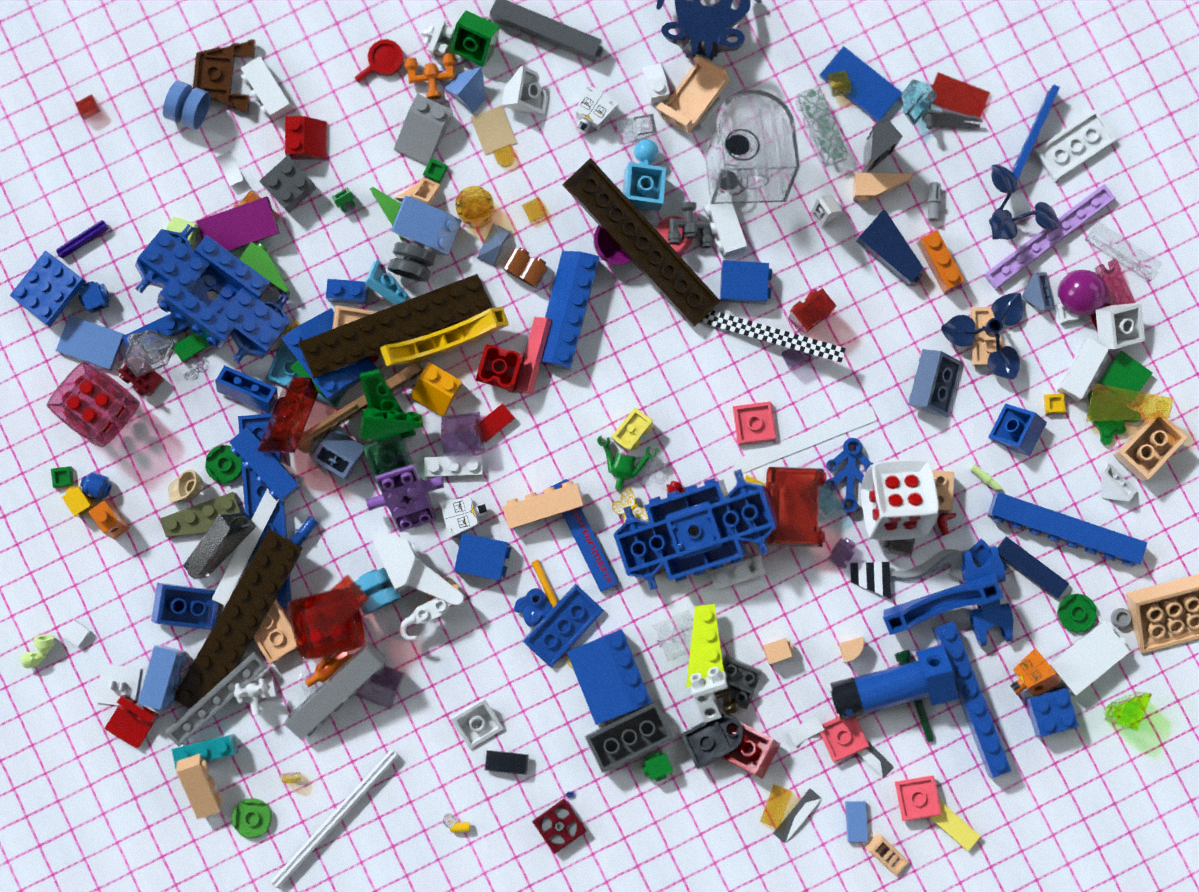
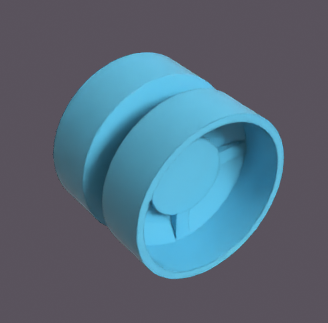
(372, 585)

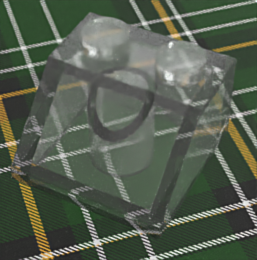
(149, 352)

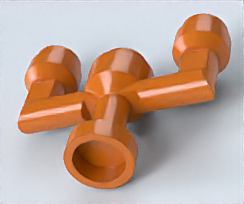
(431, 74)

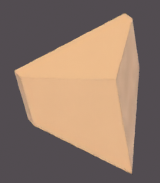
(423, 191)

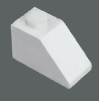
(656, 83)

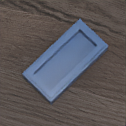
(856, 821)

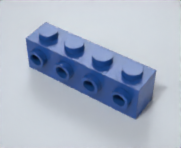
(265, 464)

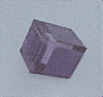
(795, 358)

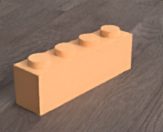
(542, 506)

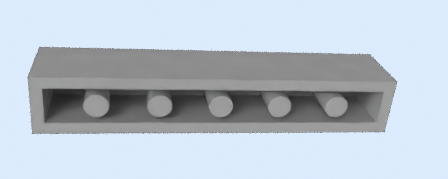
(335, 690)

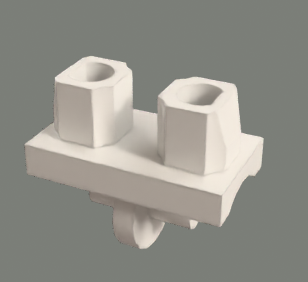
(435, 46)

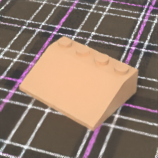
(1165, 613)

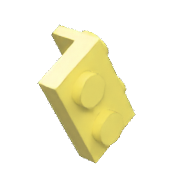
(632, 429)

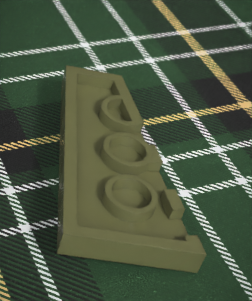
(199, 517)

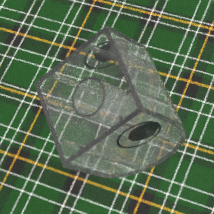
(752, 150)

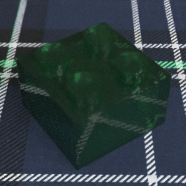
(387, 454)

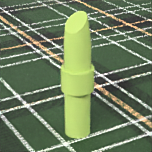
(986, 478)

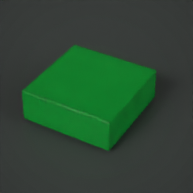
(435, 170)
(62, 477)

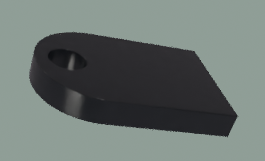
(711, 740)

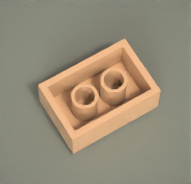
(1150, 447)

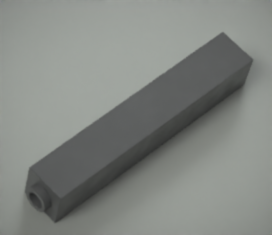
(546, 29)

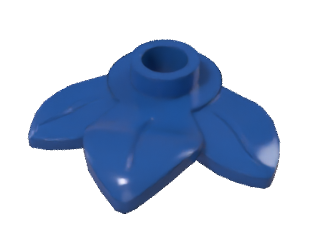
(532, 610)

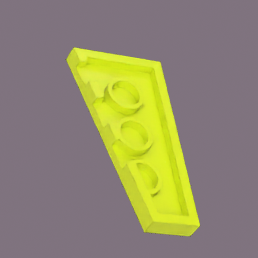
(705, 643)

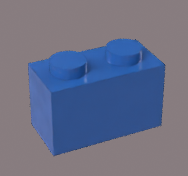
(347, 291)

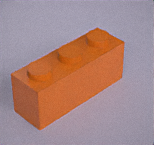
(940, 261)

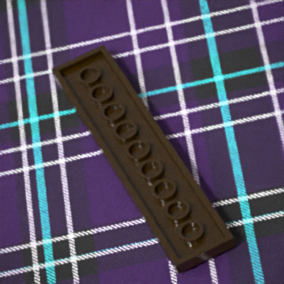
(641, 242)
(395, 324)
(240, 617)

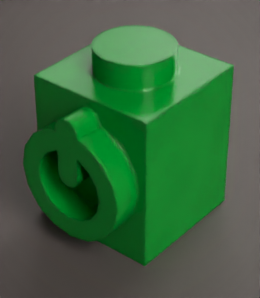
(657, 765)

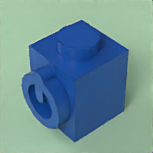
(94, 296)

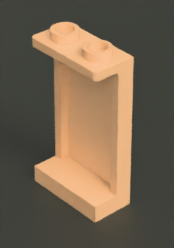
(694, 94)

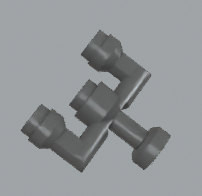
(689, 228)

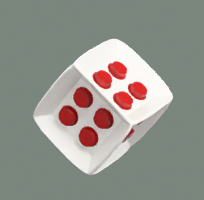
(899, 499)

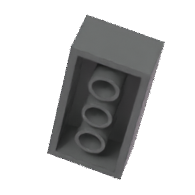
(629, 736)

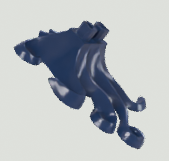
(706, 28)

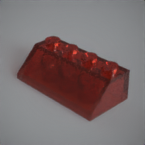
(289, 416)

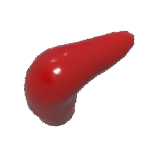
(942, 522)

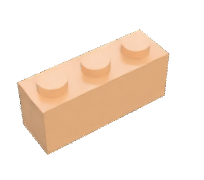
(199, 786)

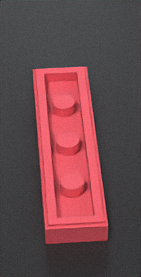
(533, 355)

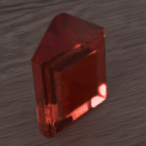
(87, 107)

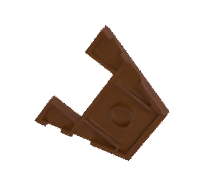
(215, 72)

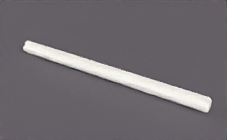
(334, 819)

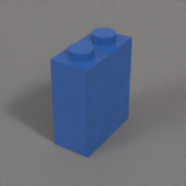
(745, 282)
(482, 557)

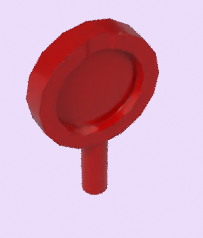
(384, 58)

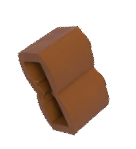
(525, 267)

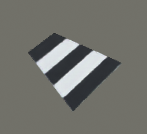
(872, 576)

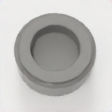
(1121, 618)

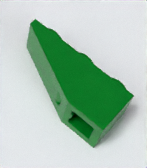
(385, 424)

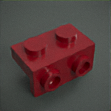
(145, 383)

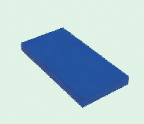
(868, 88)
(563, 625)

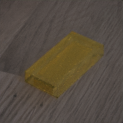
(776, 806)

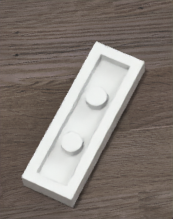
(453, 466)

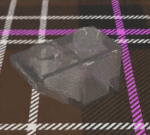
(635, 128)

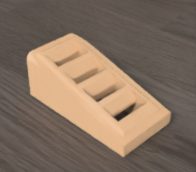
(877, 845)

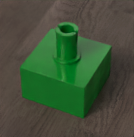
(474, 38)

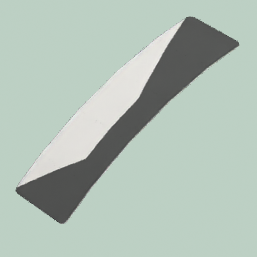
(876, 760)
(797, 815)

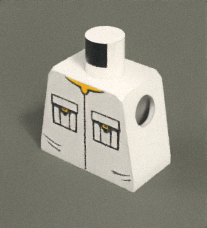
(594, 109)
(461, 515)

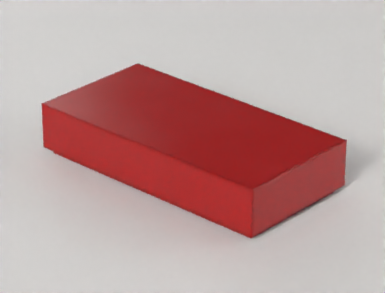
(495, 422)

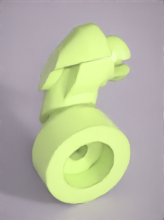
(43, 644)

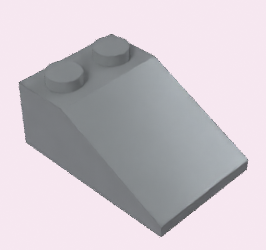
(423, 129)

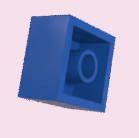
(1051, 712)

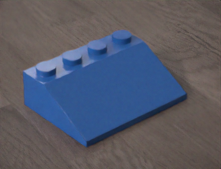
(334, 383)
(608, 677)

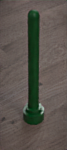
(903, 658)

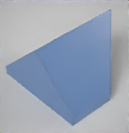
(468, 88)

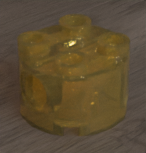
(475, 207)

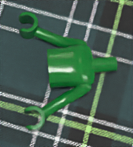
(623, 464)

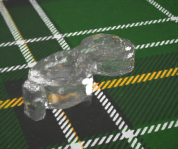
(193, 374)

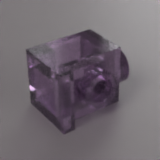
(842, 552)

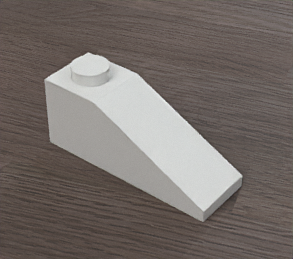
(826, 209)

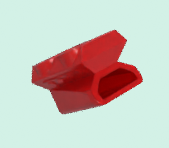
(499, 367)

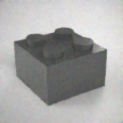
(288, 184)

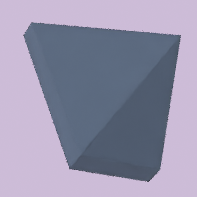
(493, 244)
(1039, 292)

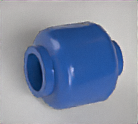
(96, 485)

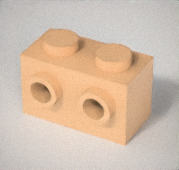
(944, 486)

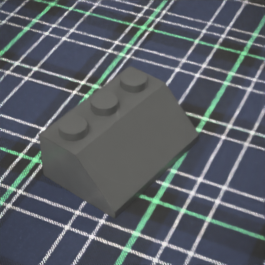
(880, 144)

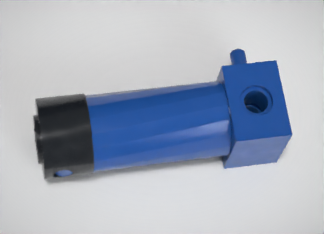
(925, 678)

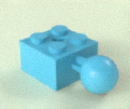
(645, 174)

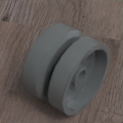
(411, 262)

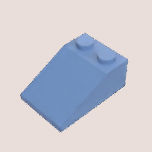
(426, 226)

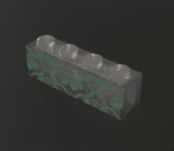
(821, 126)

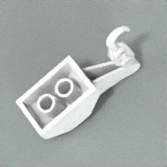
(407, 571)

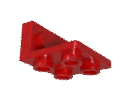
(131, 721)

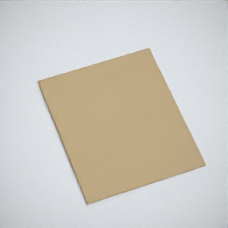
(493, 129)

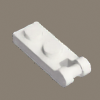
(736, 572)

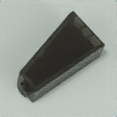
(218, 544)

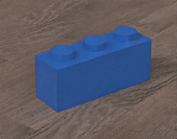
(246, 389)

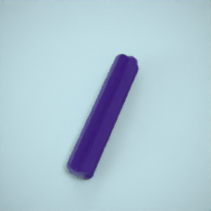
(82, 239)

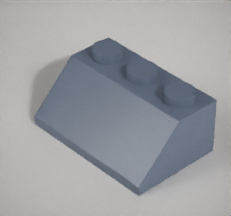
(935, 382)

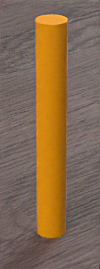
(545, 583)

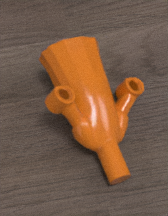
(328, 667)

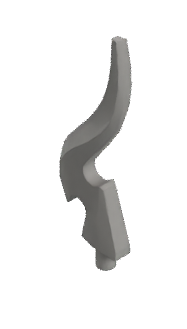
(949, 556)

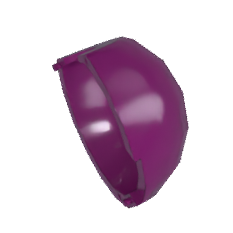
(607, 248)
(1082, 292)

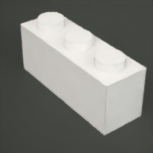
(265, 89)
(726, 227)
(1083, 369)

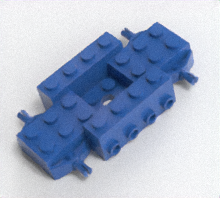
(191, 274)
(723, 526)

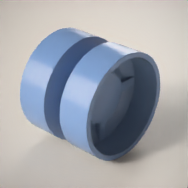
(186, 105)

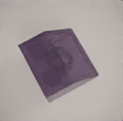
(462, 433)
(382, 687)

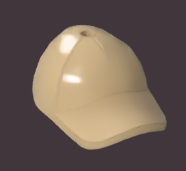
(185, 487)

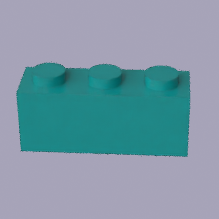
(208, 749)

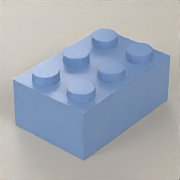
(162, 677)

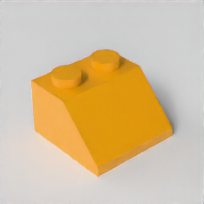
(436, 389)

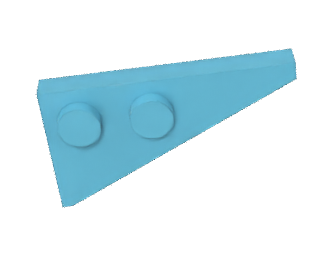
(385, 284)

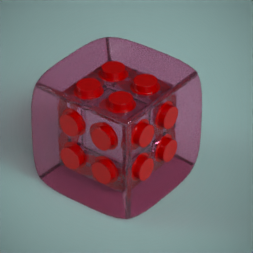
(93, 404)

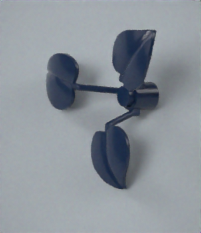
(1001, 221)
(1006, 310)

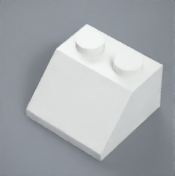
(1120, 325)

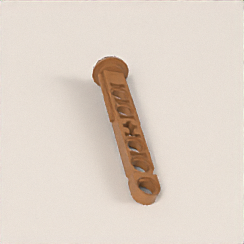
(353, 409)

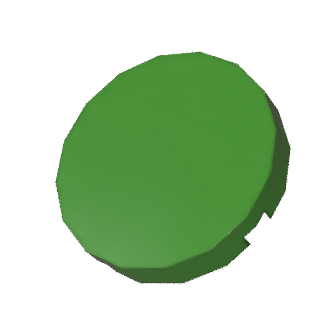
(252, 818)

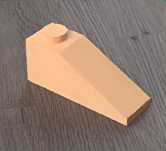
(872, 185)

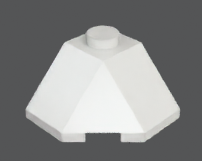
(525, 93)

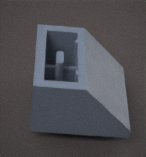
(338, 453)

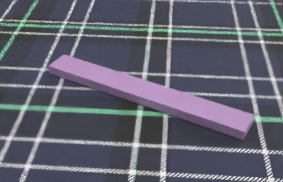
(1048, 238)

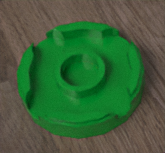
(223, 464)
(1076, 613)

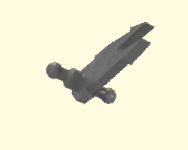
(948, 119)

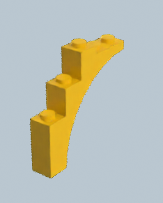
(447, 339)

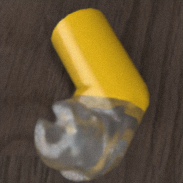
(454, 825)

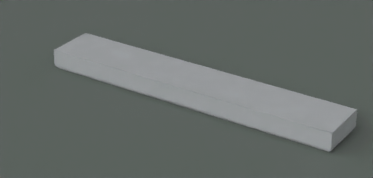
(215, 699)

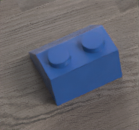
(1017, 429)

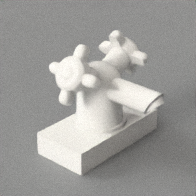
(254, 691)

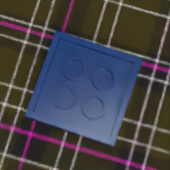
(47, 288)

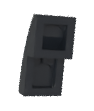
(506, 762)

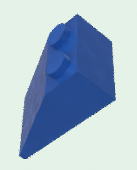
(184, 606)

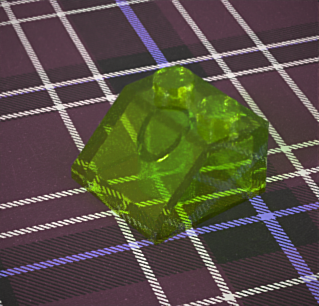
(1128, 710)

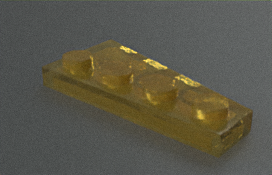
(1116, 404)

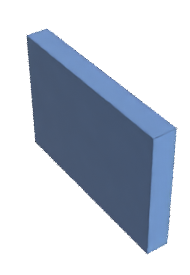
(90, 342)

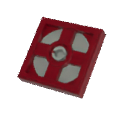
(559, 826)

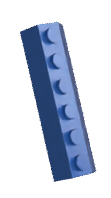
(568, 306)

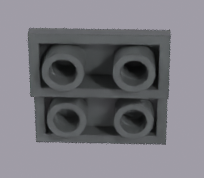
(741, 679)

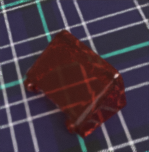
(795, 505)

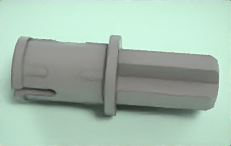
(934, 201)

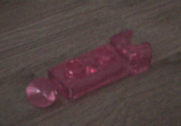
(1116, 284)

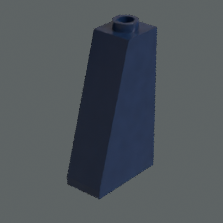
(890, 248)

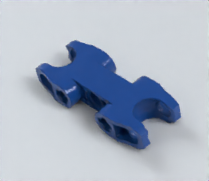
(991, 613)

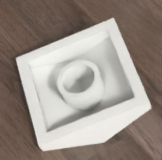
(476, 723)

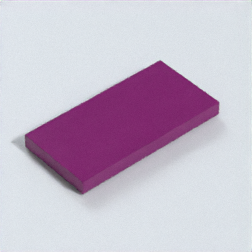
(241, 224)

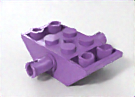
(406, 496)

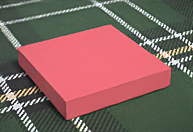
(754, 423)
(843, 738)
(918, 798)

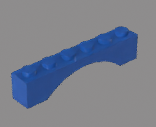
(970, 593)

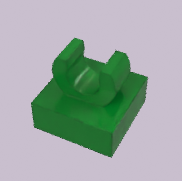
(343, 197)

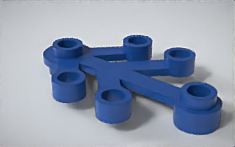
(850, 471)

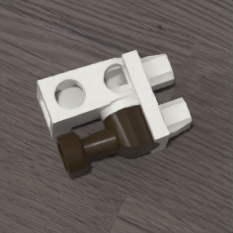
(708, 690)

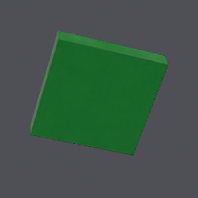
(1125, 373)

